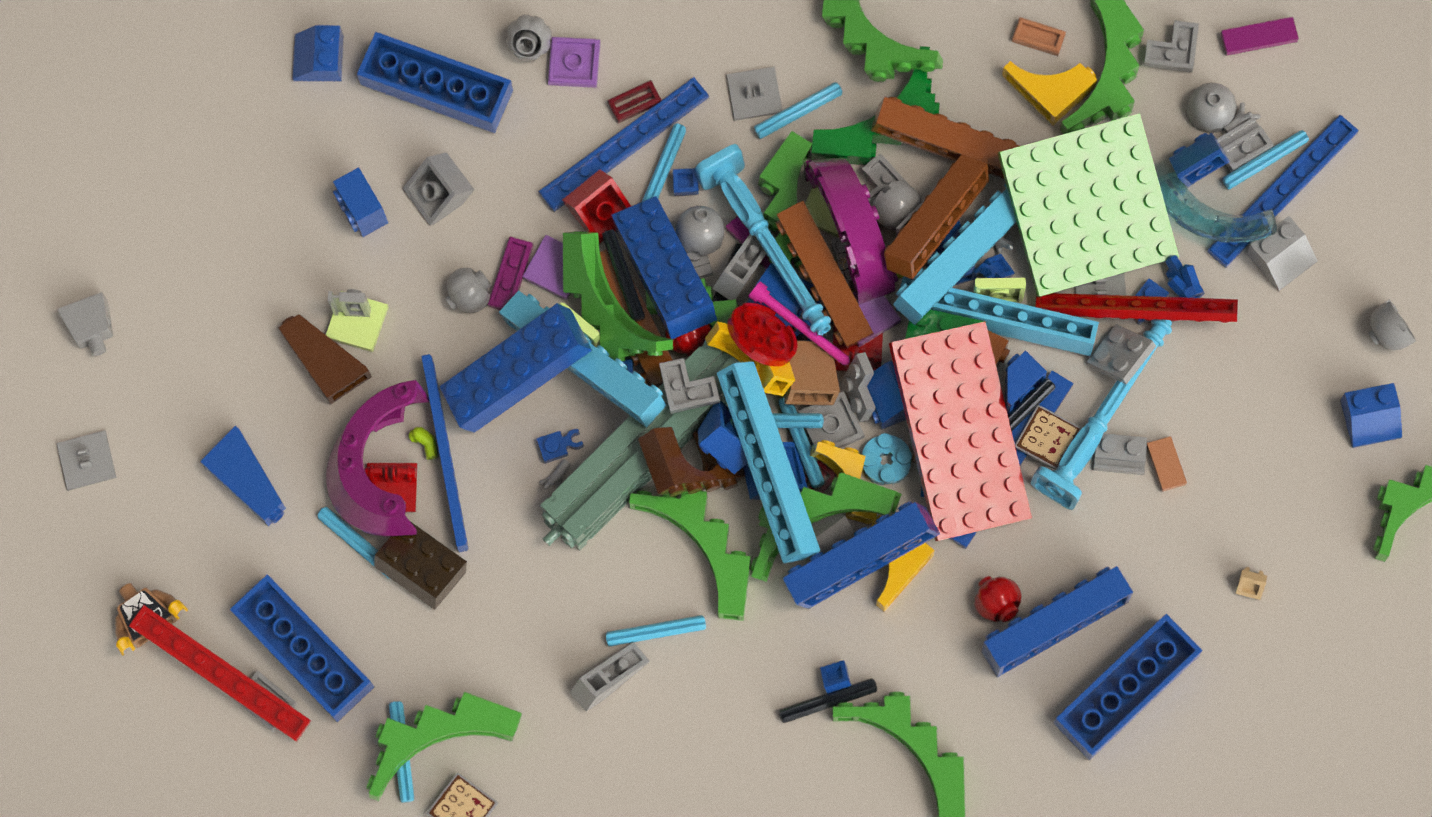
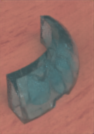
(1208, 222)

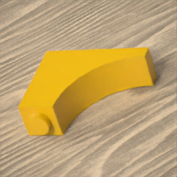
(1052, 94)
(902, 572)

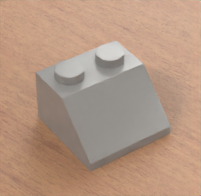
(438, 187)
(1283, 255)

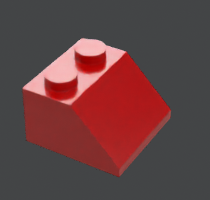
(596, 202)

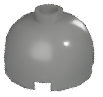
(1211, 107)
(896, 204)
(700, 230)
(1390, 328)

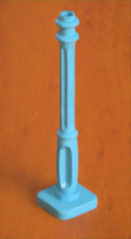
(723, 170)
(1059, 483)

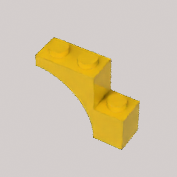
(773, 379)
(844, 461)

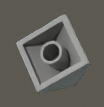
(832, 530)

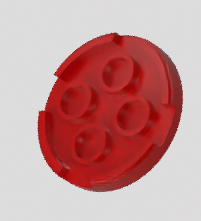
(762, 334)

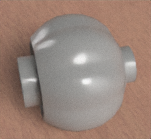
(528, 37)
(468, 290)

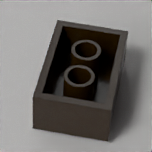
(421, 566)

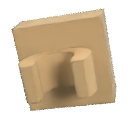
(1251, 584)

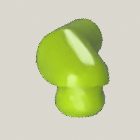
(425, 438)

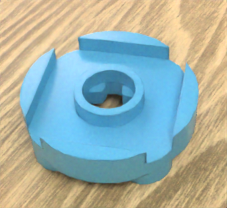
(885, 445)

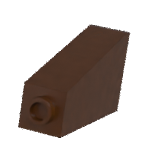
(327, 363)

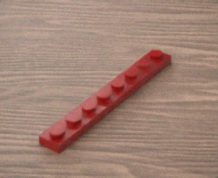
(1141, 307)
(220, 673)

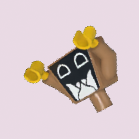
(158, 601)

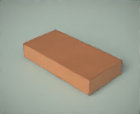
(1038, 36)
(1166, 464)

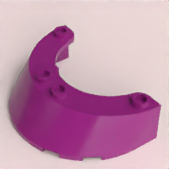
(855, 225)
(347, 482)

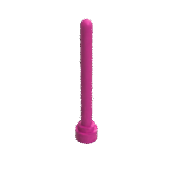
(762, 295)

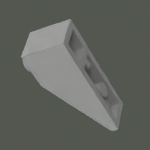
(740, 268)
(608, 676)

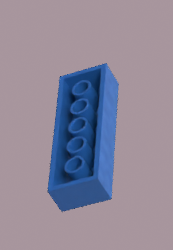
(435, 82)
(664, 267)
(515, 368)
(860, 555)
(1056, 621)
(302, 648)
(1127, 687)

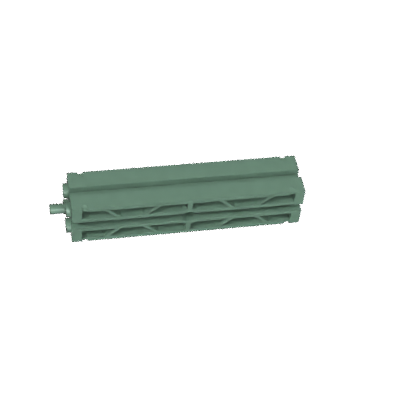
(618, 466)

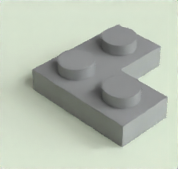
(1175, 55)
(881, 174)
(855, 384)
(684, 394)

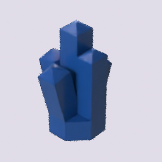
(1183, 279)

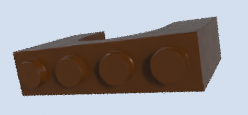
(672, 471)

